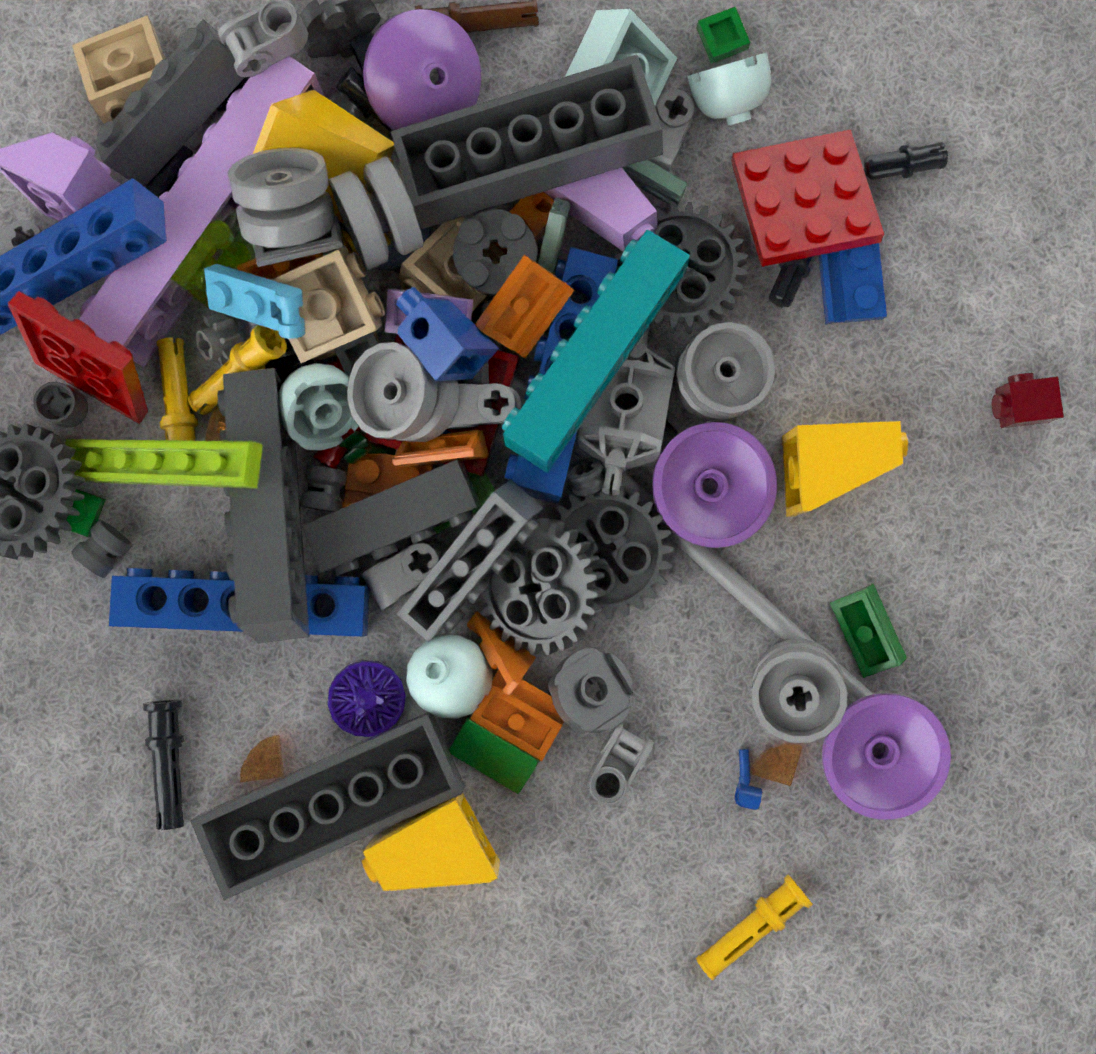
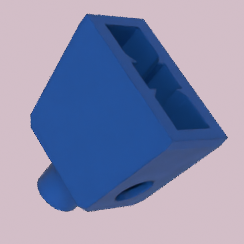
(443, 337)

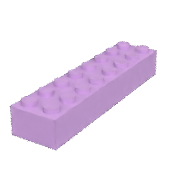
(140, 299)

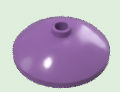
(401, 63)
(742, 480)
(906, 772)

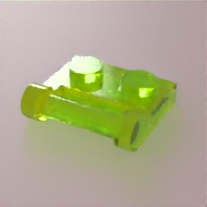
(191, 274)

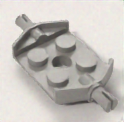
(635, 435)

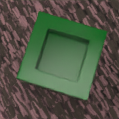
(723, 35)
(90, 511)

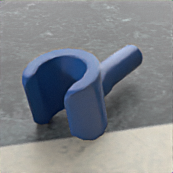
(746, 795)

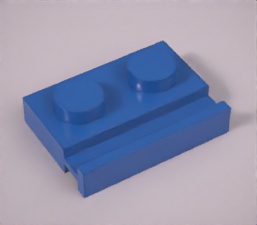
(852, 285)

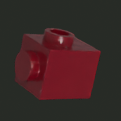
(1027, 401)

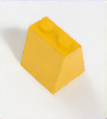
(324, 127)
(837, 458)
(432, 850)

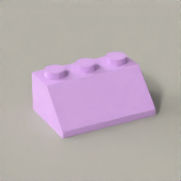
(56, 173)

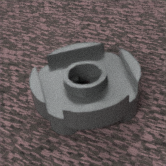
(335, 23)
(477, 235)
(569, 693)

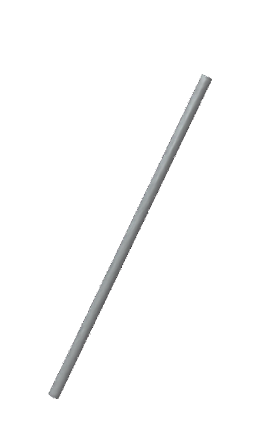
(707, 559)

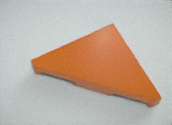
(501, 654)

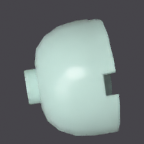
(732, 89)
(316, 406)
(449, 676)

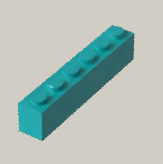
(595, 351)

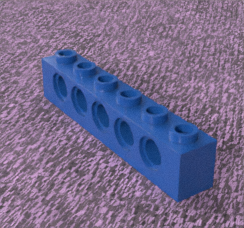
(82, 247)
(583, 273)
(133, 605)

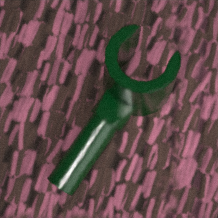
(359, 446)

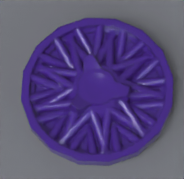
(366, 698)

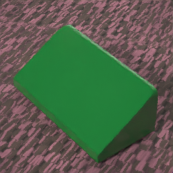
(868, 631)
(493, 756)

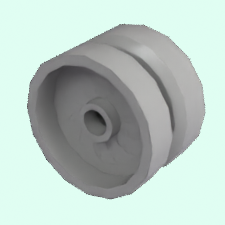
(282, 197)
(381, 211)
(719, 349)
(398, 397)
(801, 715)

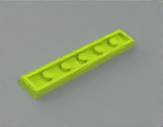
(169, 462)

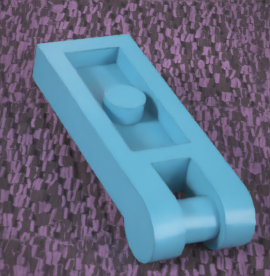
(255, 300)

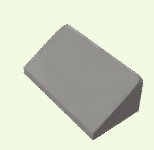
(330, 241)

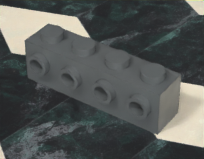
(169, 106)
(391, 517)
(466, 564)

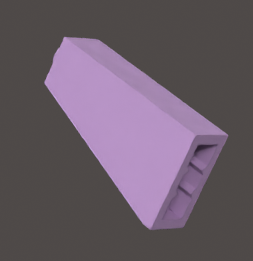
(609, 206)

